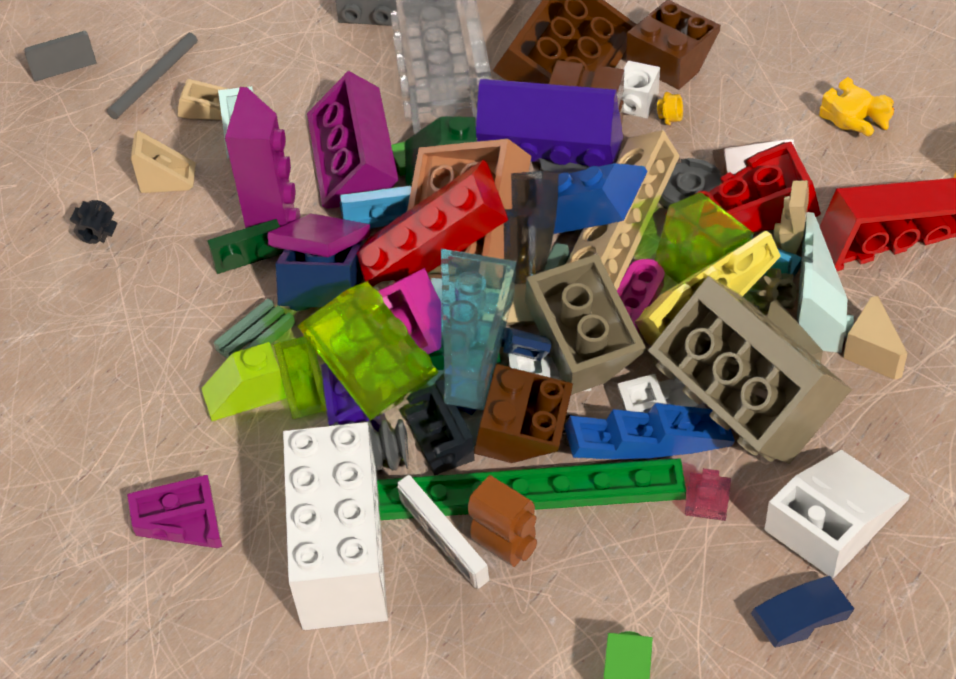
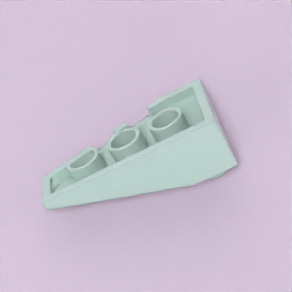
(821, 294)

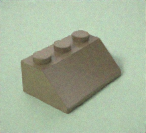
(583, 321)

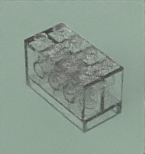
(439, 58)

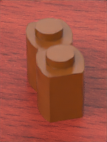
(502, 521)

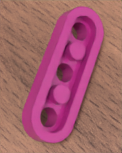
(636, 292)

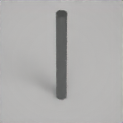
(152, 76)

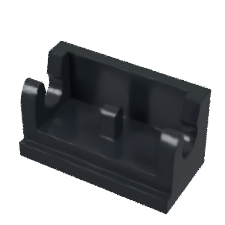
(439, 429)

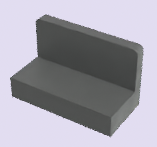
(60, 55)

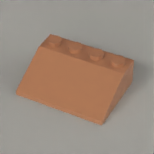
(444, 163)

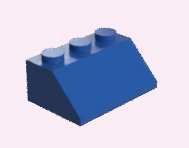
(596, 195)

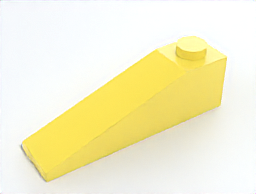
(735, 270)

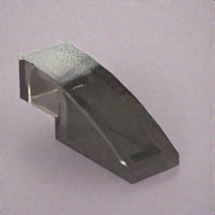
(531, 222)

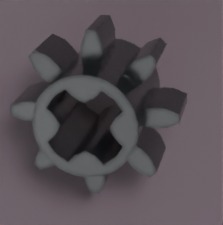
(93, 221)

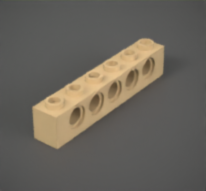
(619, 240)

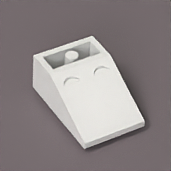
(832, 511)

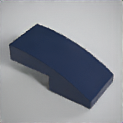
(525, 344)
(800, 610)

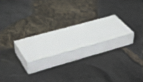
(443, 532)

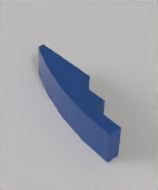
(639, 435)

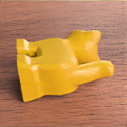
(853, 106)

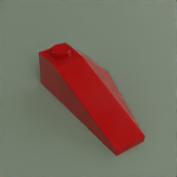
(759, 190)

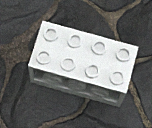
(334, 526)

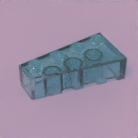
(475, 312)

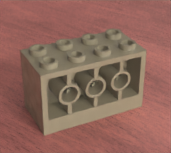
(748, 372)

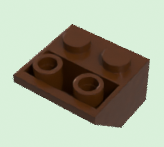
(673, 41)
(522, 415)

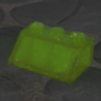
(368, 349)

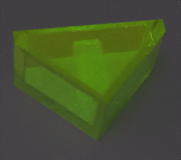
(300, 376)

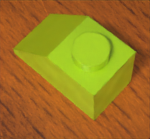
(244, 382)

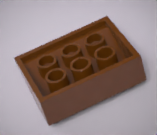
(565, 31)

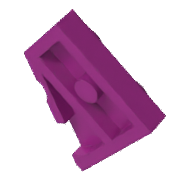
(177, 513)

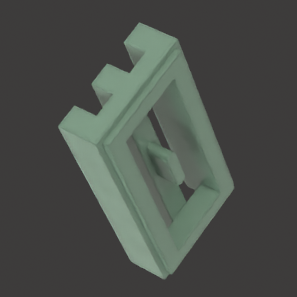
(251, 327)

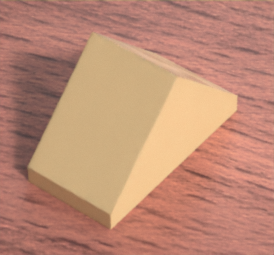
(159, 166)
(875, 342)

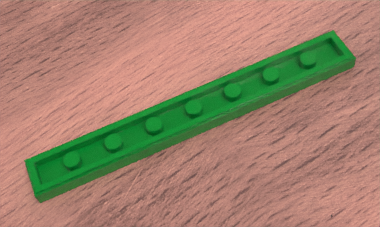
(549, 486)

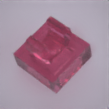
(708, 495)

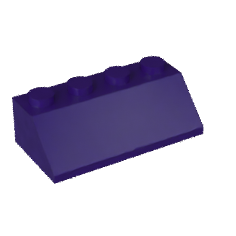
(551, 120)

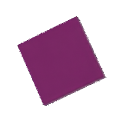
(319, 235)

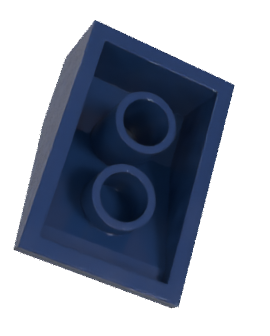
(316, 280)

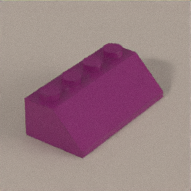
(351, 141)
(259, 162)

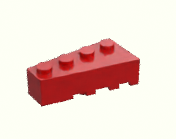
(887, 218)

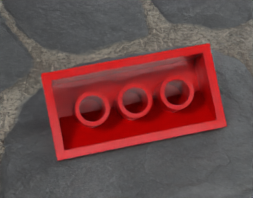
(445, 220)

